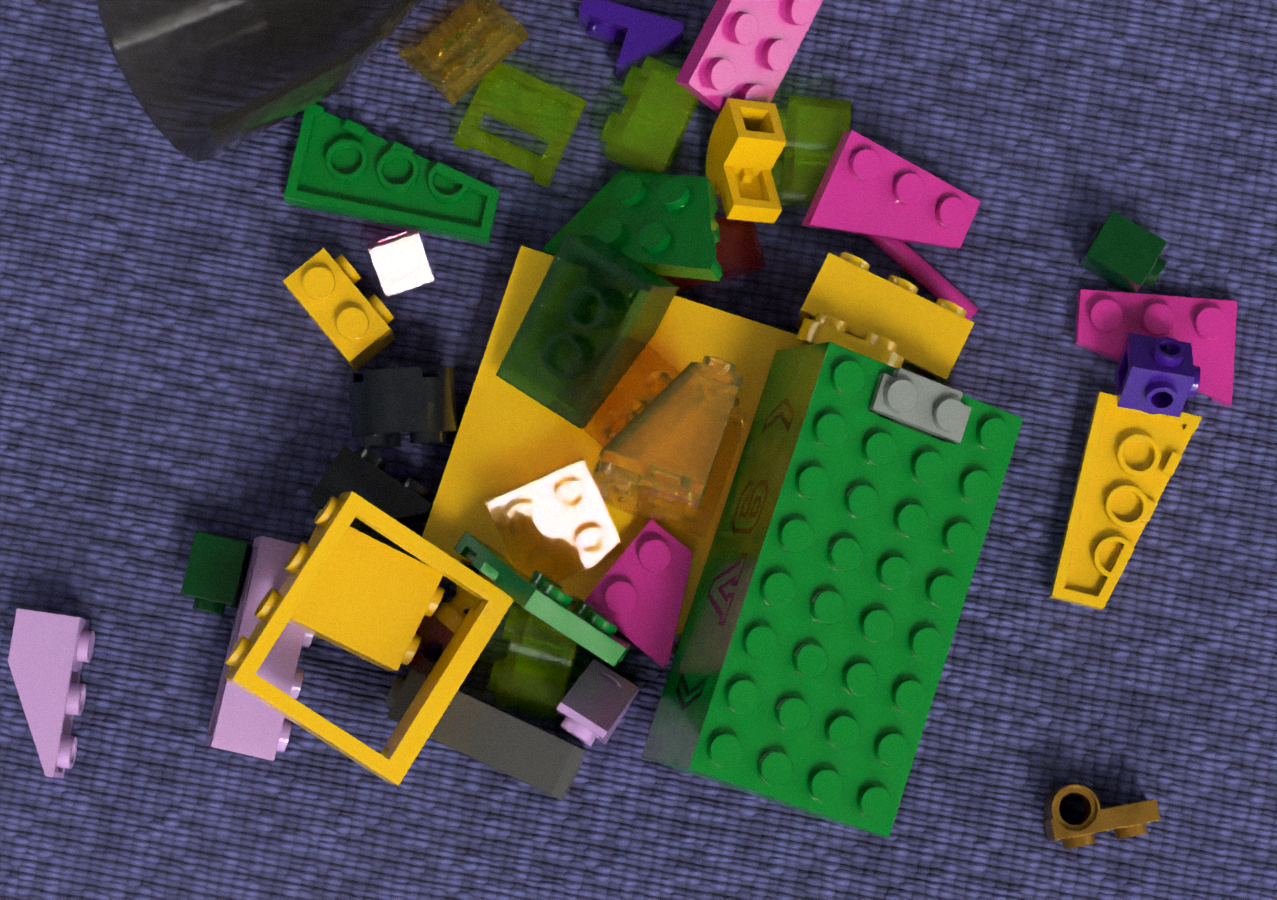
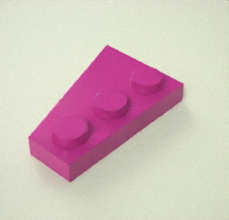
(888, 197)

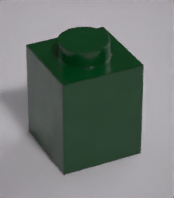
(1125, 254)
(216, 572)

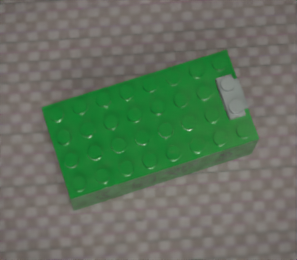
(833, 586)

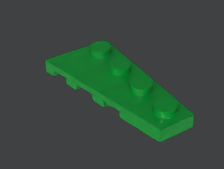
(365, 177)

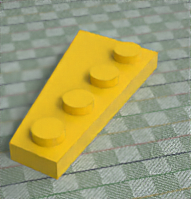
(1114, 496)

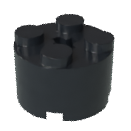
(403, 404)

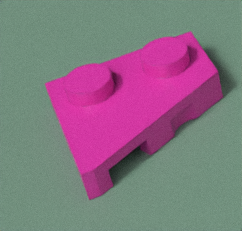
(646, 591)

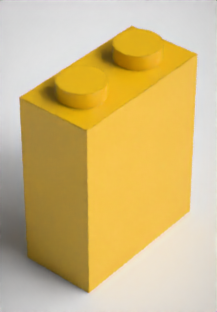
(370, 600)

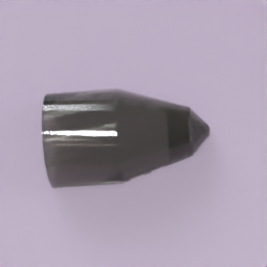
(240, 66)

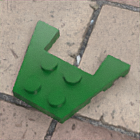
(548, 601)

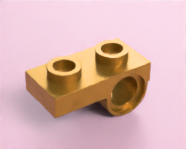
(1125, 819)

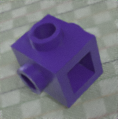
(1156, 375)

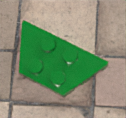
(655, 221)

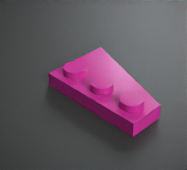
(1207, 324)

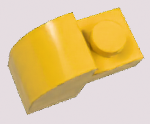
(741, 158)

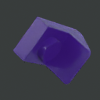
(642, 32)

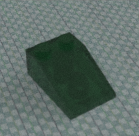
(585, 327)

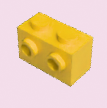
(339, 309)

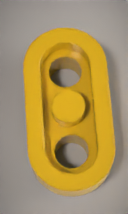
(830, 329)

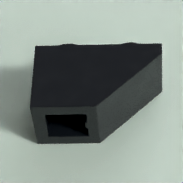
(365, 476)

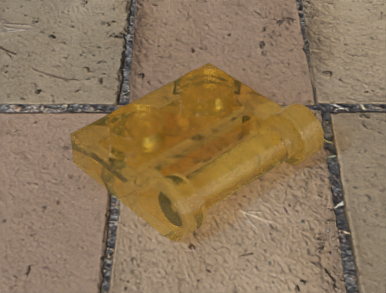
(464, 47)

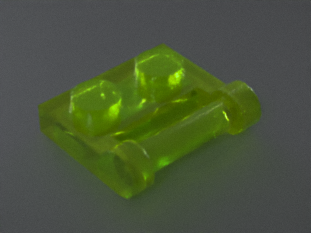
(527, 107)

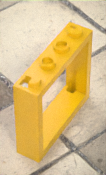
(441, 684)

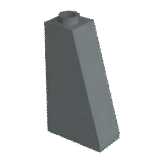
(496, 738)

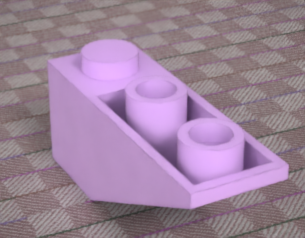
(47, 670)
(596, 704)

